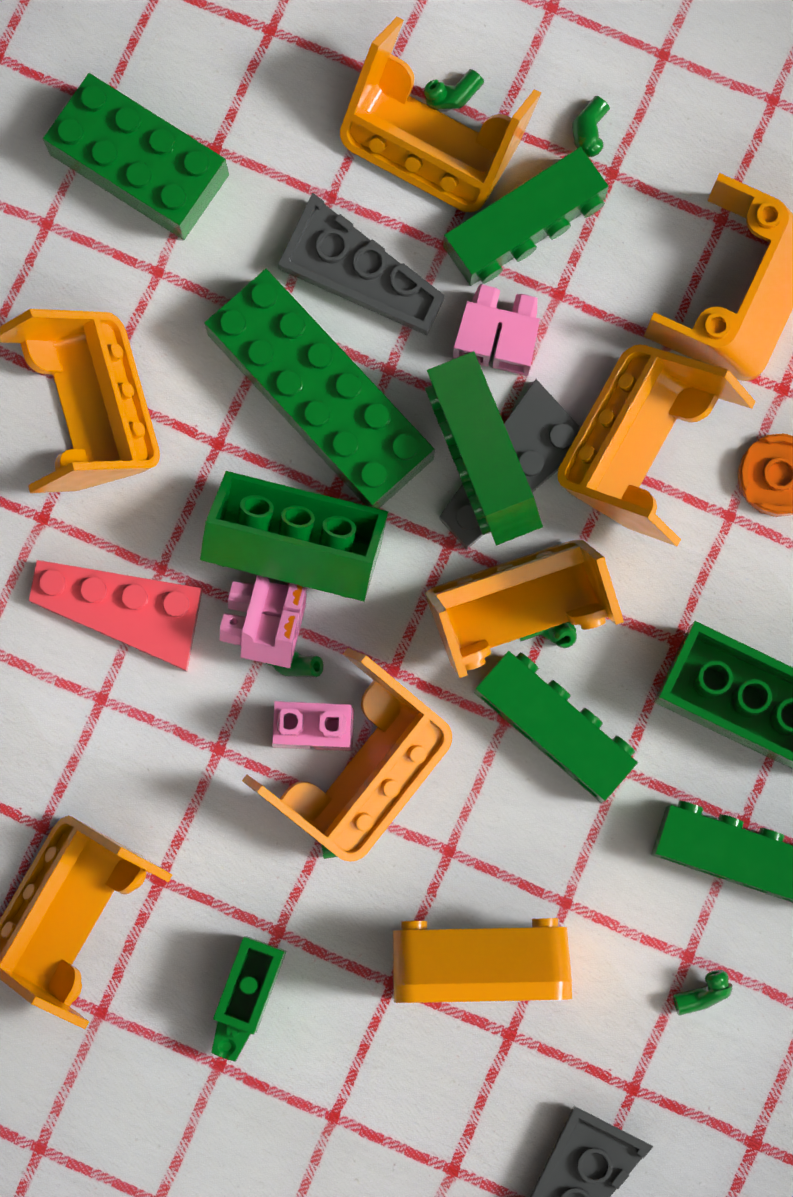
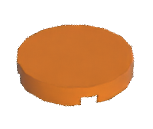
(767, 475)

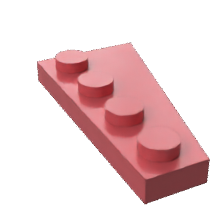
(130, 609)

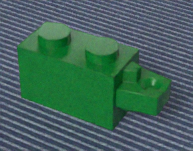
(245, 996)

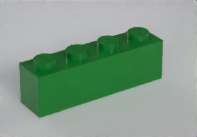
(526, 217)
(556, 726)
(726, 850)

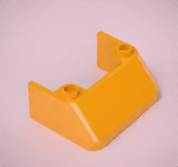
(420, 142)
(748, 338)
(97, 394)
(630, 426)
(522, 599)
(380, 775)
(59, 909)
(481, 963)

